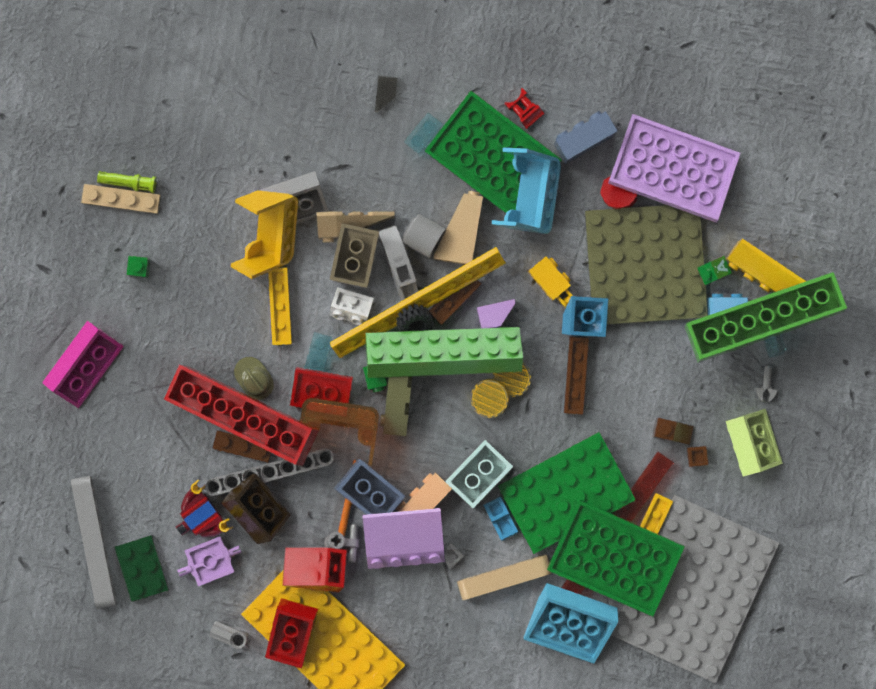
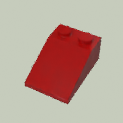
(291, 633)

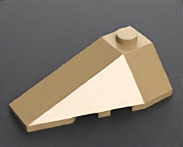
(330, 222)

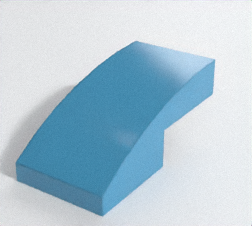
(501, 519)

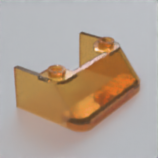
(343, 414)

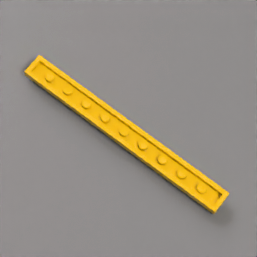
(427, 297)

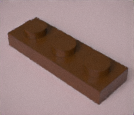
(445, 308)
(236, 445)

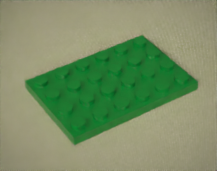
(473, 147)
(549, 491)
(615, 557)

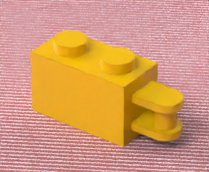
(551, 280)

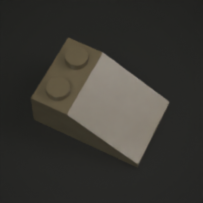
(354, 255)

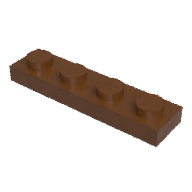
(576, 375)

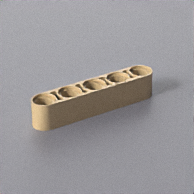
(504, 577)

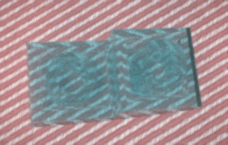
(318, 352)

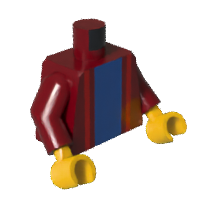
(200, 514)

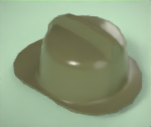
(253, 378)

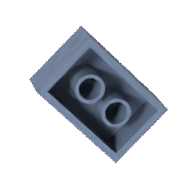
(585, 136)
(368, 490)

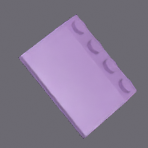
(403, 538)

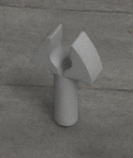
(766, 385)

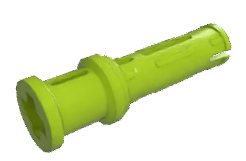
(136, 182)

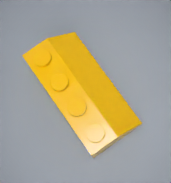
(761, 268)

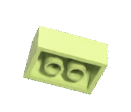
(754, 442)

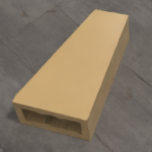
(460, 236)

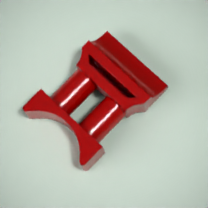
(526, 116)

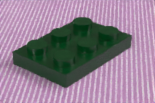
(141, 568)

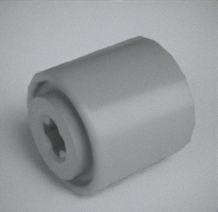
(423, 235)

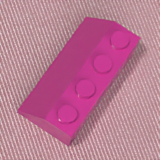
(82, 364)

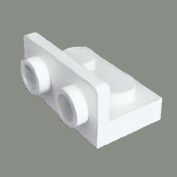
(351, 306)

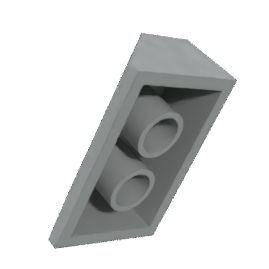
(307, 191)

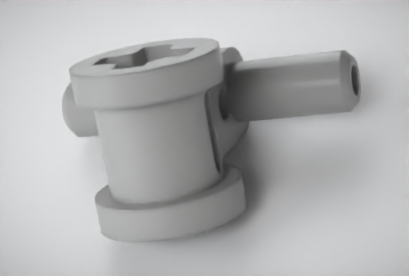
(352, 543)

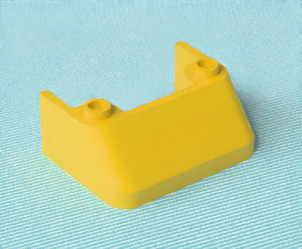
(274, 232)

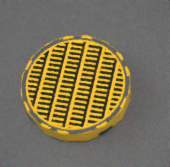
(515, 382)
(489, 398)

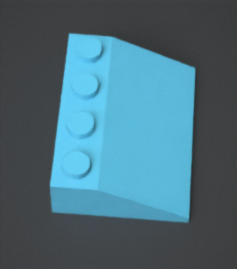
(571, 623)

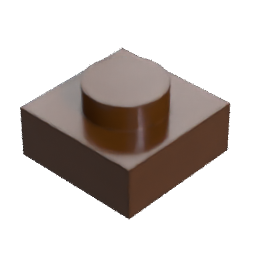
(697, 456)

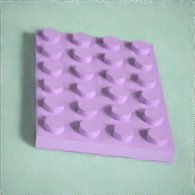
(674, 168)

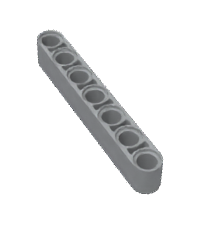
(260, 471)
(93, 542)

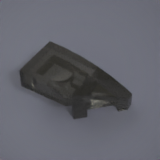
(385, 91)

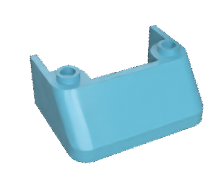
(536, 191)

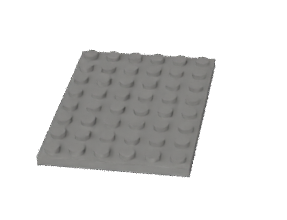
(705, 593)

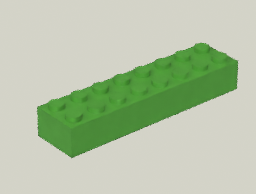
(765, 317)
(443, 352)

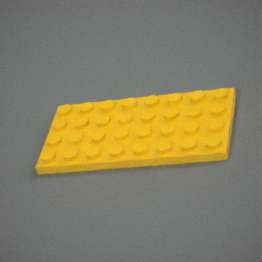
(341, 646)

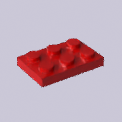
(319, 385)

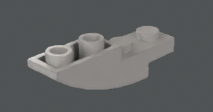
(398, 262)

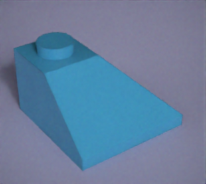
(585, 316)

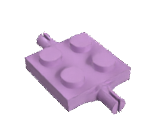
(209, 561)

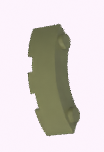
(397, 406)

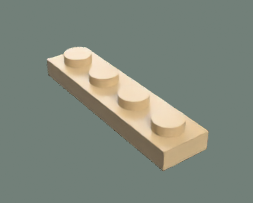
(121, 198)

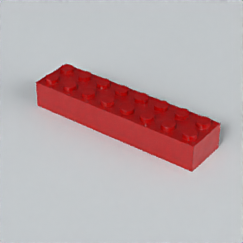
(241, 415)

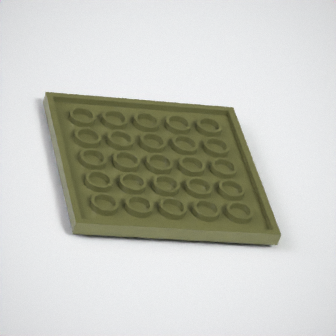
(646, 263)

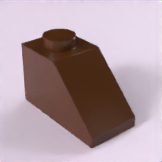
(672, 431)

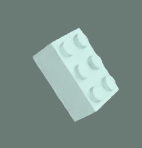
(479, 474)

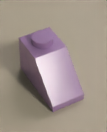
(494, 314)

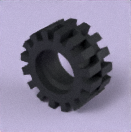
(413, 314)

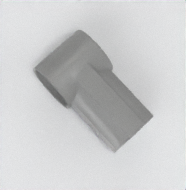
(227, 634)

